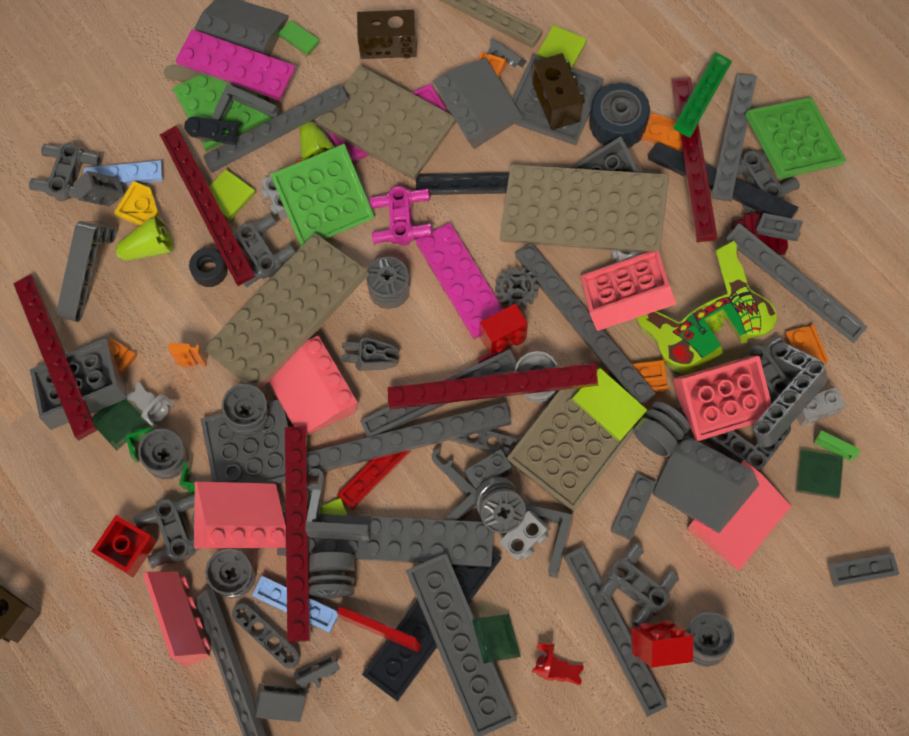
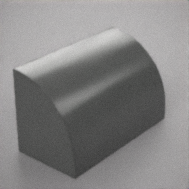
(279, 702)

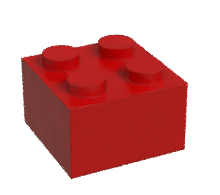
(503, 330)
(124, 546)
(662, 644)

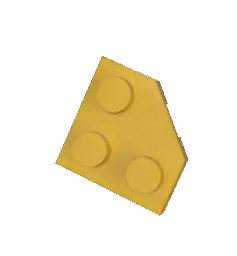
(137, 205)

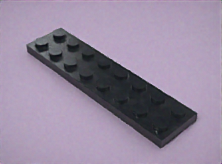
(397, 665)

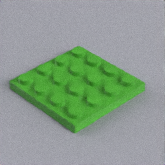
(200, 97)
(795, 138)
(322, 195)

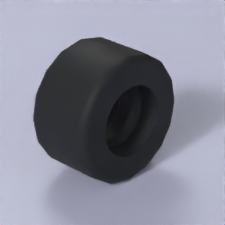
(205, 256)

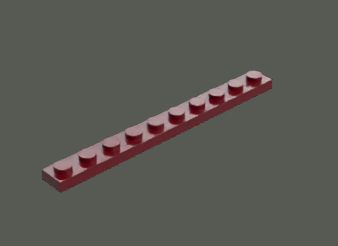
(695, 169)
(207, 206)
(55, 358)
(493, 386)
(296, 537)

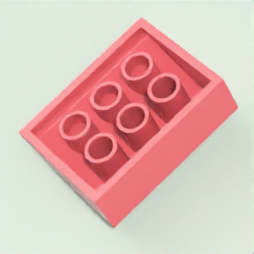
(627, 290)
(313, 388)
(723, 396)
(238, 516)
(747, 526)
(177, 616)

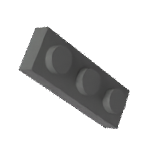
(633, 507)
(863, 570)

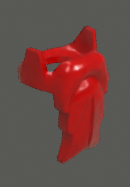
(553, 669)

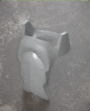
(153, 407)

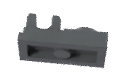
(513, 59)
(779, 227)
(323, 668)

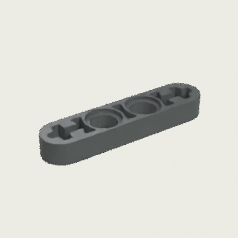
(481, 443)
(265, 636)

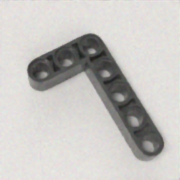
(80, 266)
(808, 381)
(748, 450)

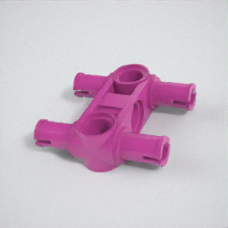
(401, 216)

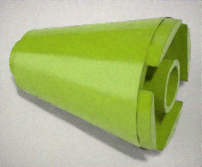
(313, 141)
(146, 241)

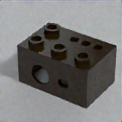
(383, 40)
(564, 99)
(17, 619)

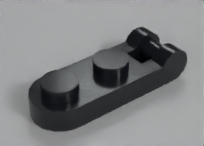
(211, 130)

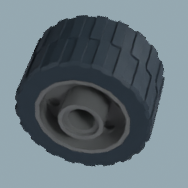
(619, 112)

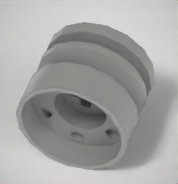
(536, 361)

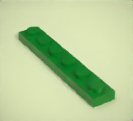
(702, 95)

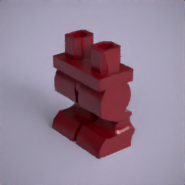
(751, 223)

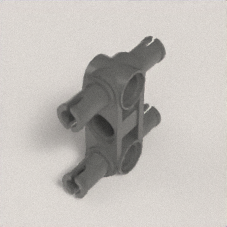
(64, 170)
(761, 176)
(259, 250)
(773, 374)
(172, 530)
(637, 586)

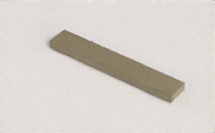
(498, 20)

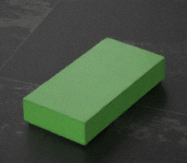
(299, 38)
(836, 446)

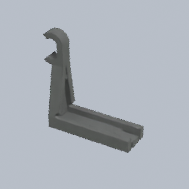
(232, 93)
(470, 492)
(329, 530)
(563, 535)

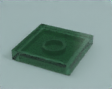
(118, 421)
(819, 474)
(496, 638)

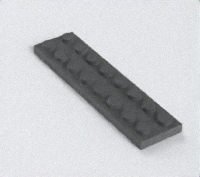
(454, 635)

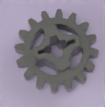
(517, 279)

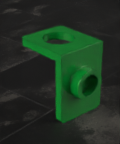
(136, 437)
(184, 480)

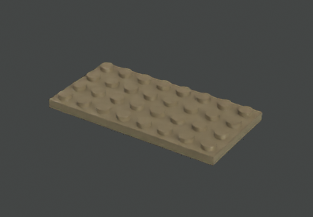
(585, 208)
(286, 312)

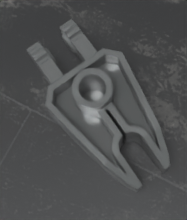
(370, 354)

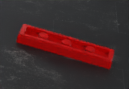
(369, 478)
(379, 628)

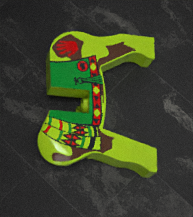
(692, 341)

